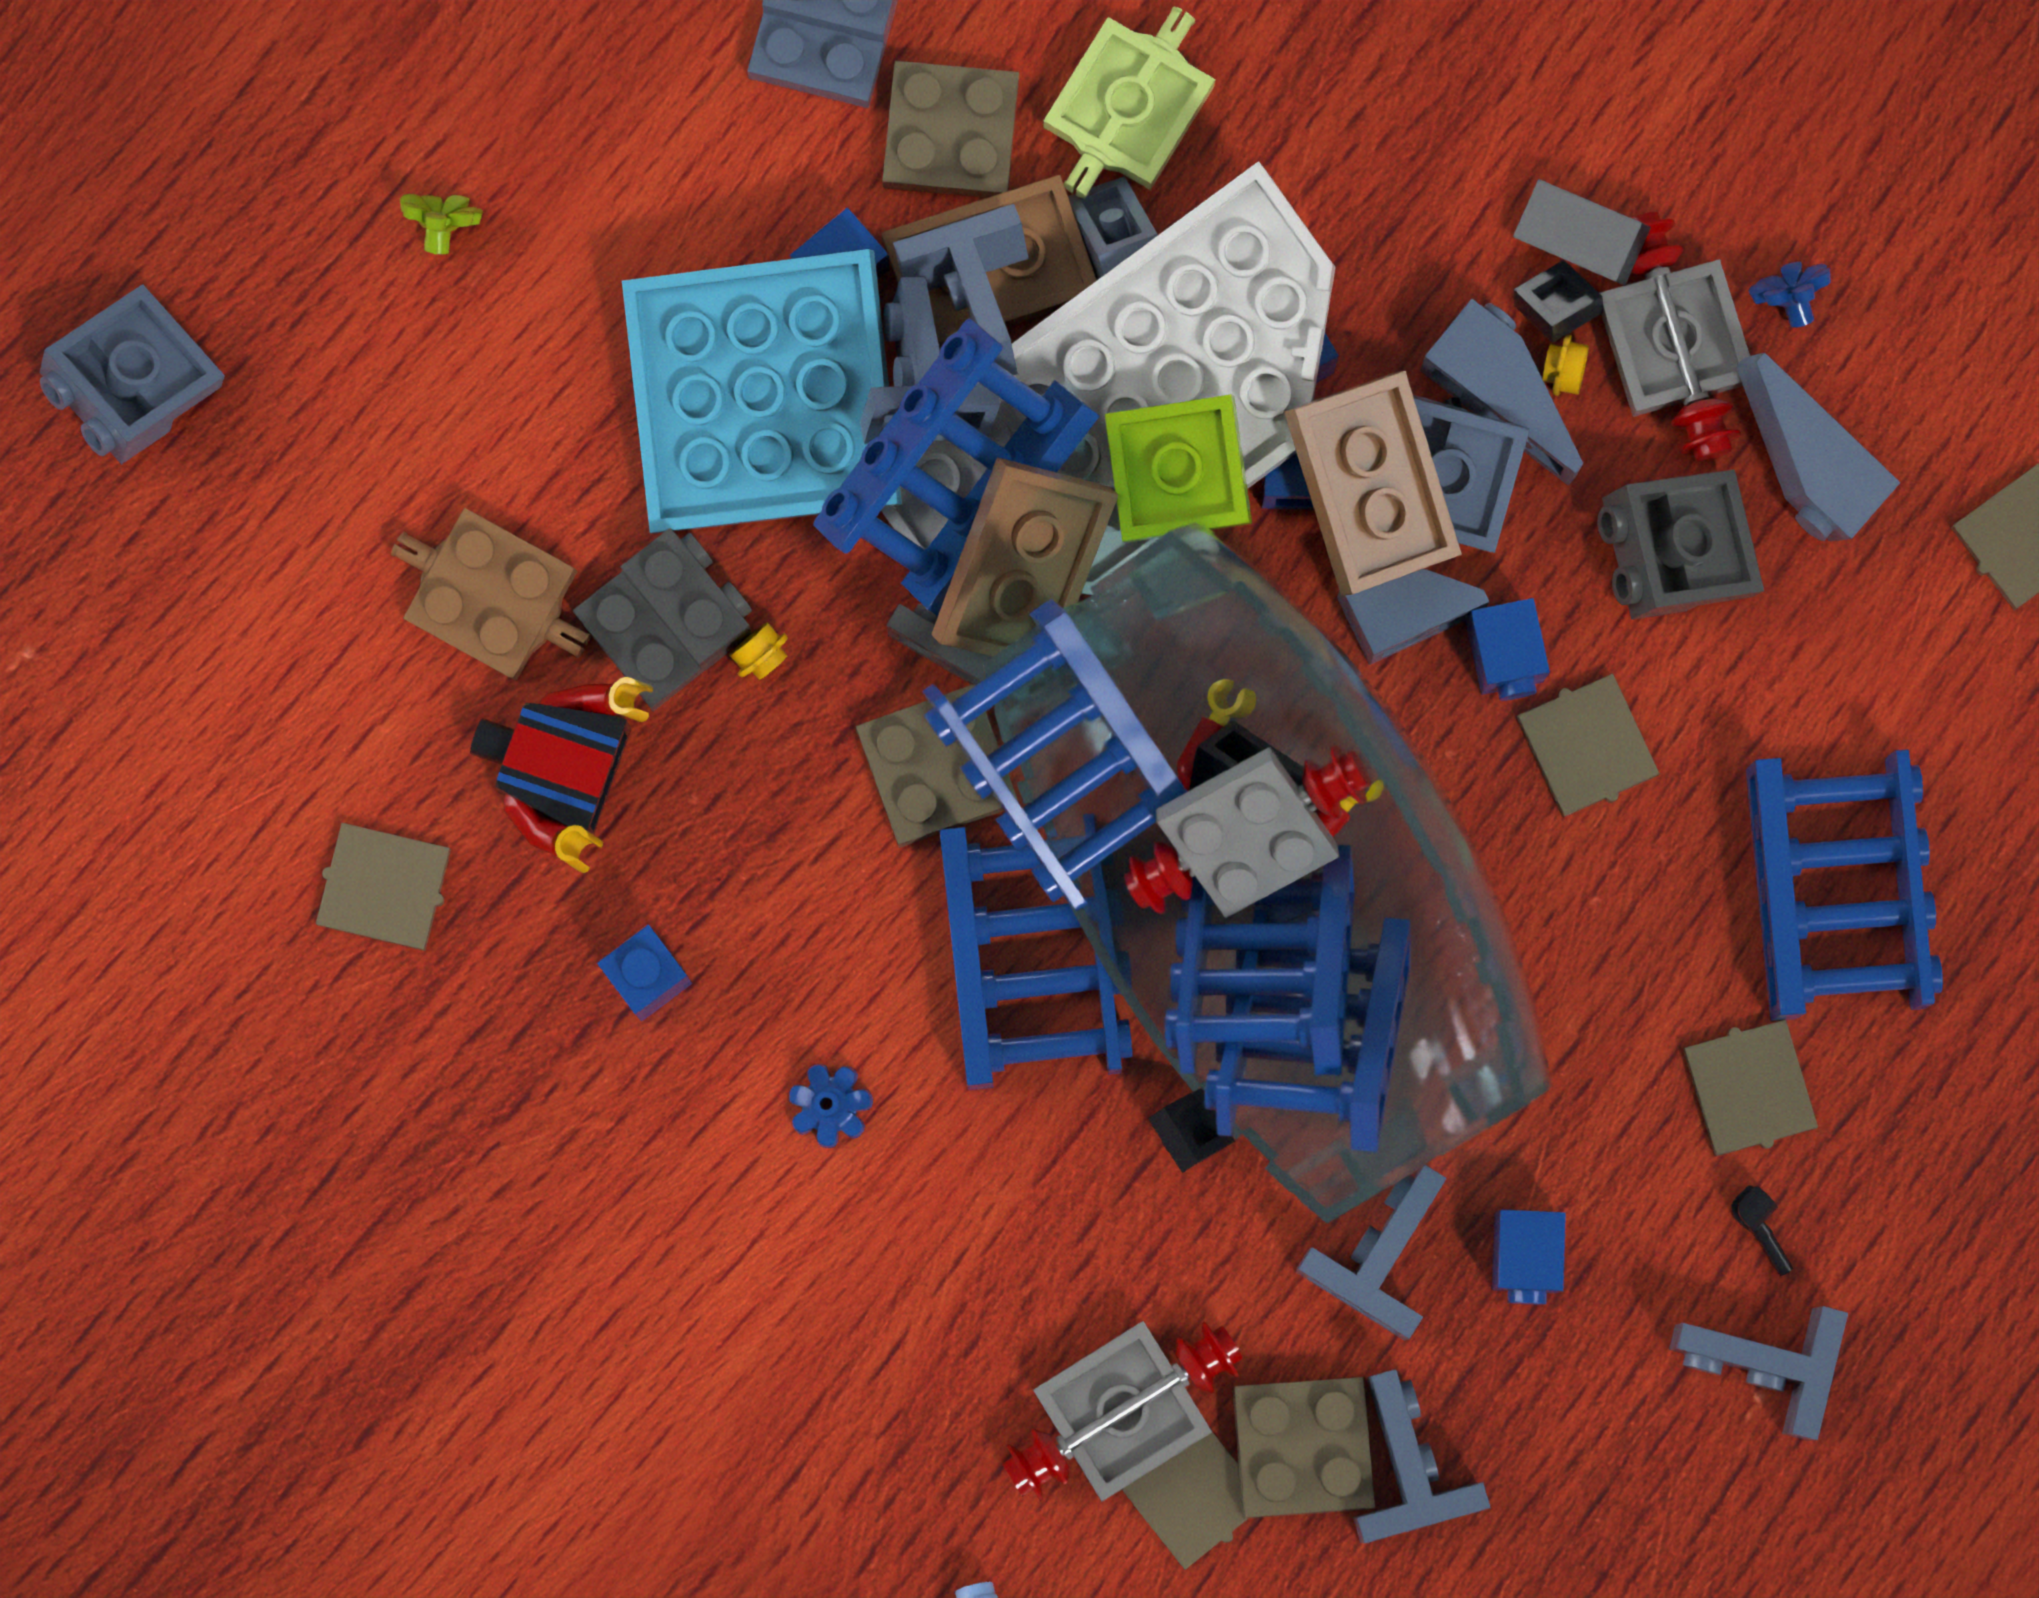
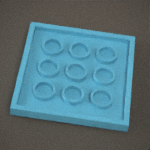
(753, 386)

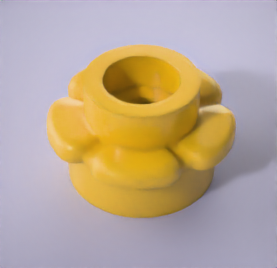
(1566, 366)
(760, 652)

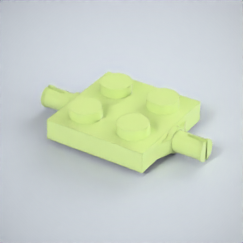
(1129, 103)

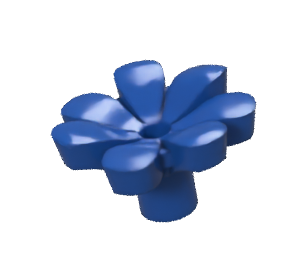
(1792, 290)
(844, 1108)

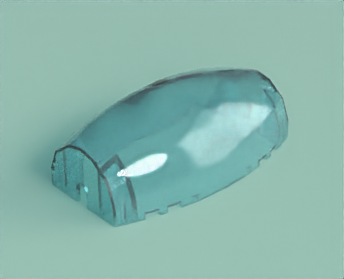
(1468, 1022)

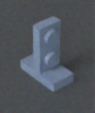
(959, 259)
(913, 329)
(1377, 1255)
(1772, 1367)
(1412, 1467)

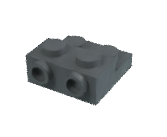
(1680, 544)
(665, 616)

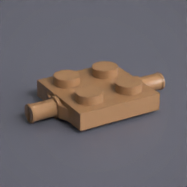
(490, 594)

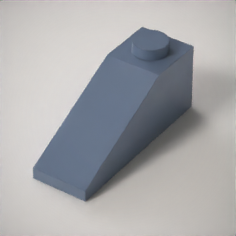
(1496, 377)
(1815, 459)

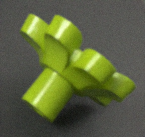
(439, 218)

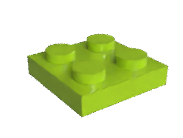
(1178, 467)

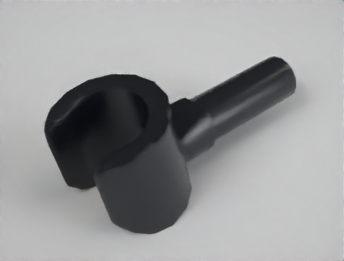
(1751, 1211)

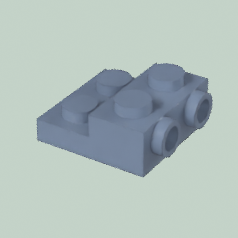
(823, 46)
(127, 375)
(1475, 467)

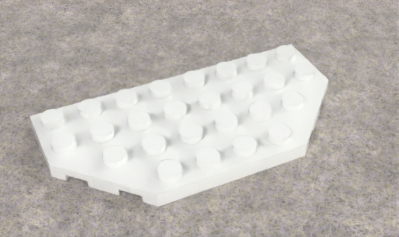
(1199, 312)

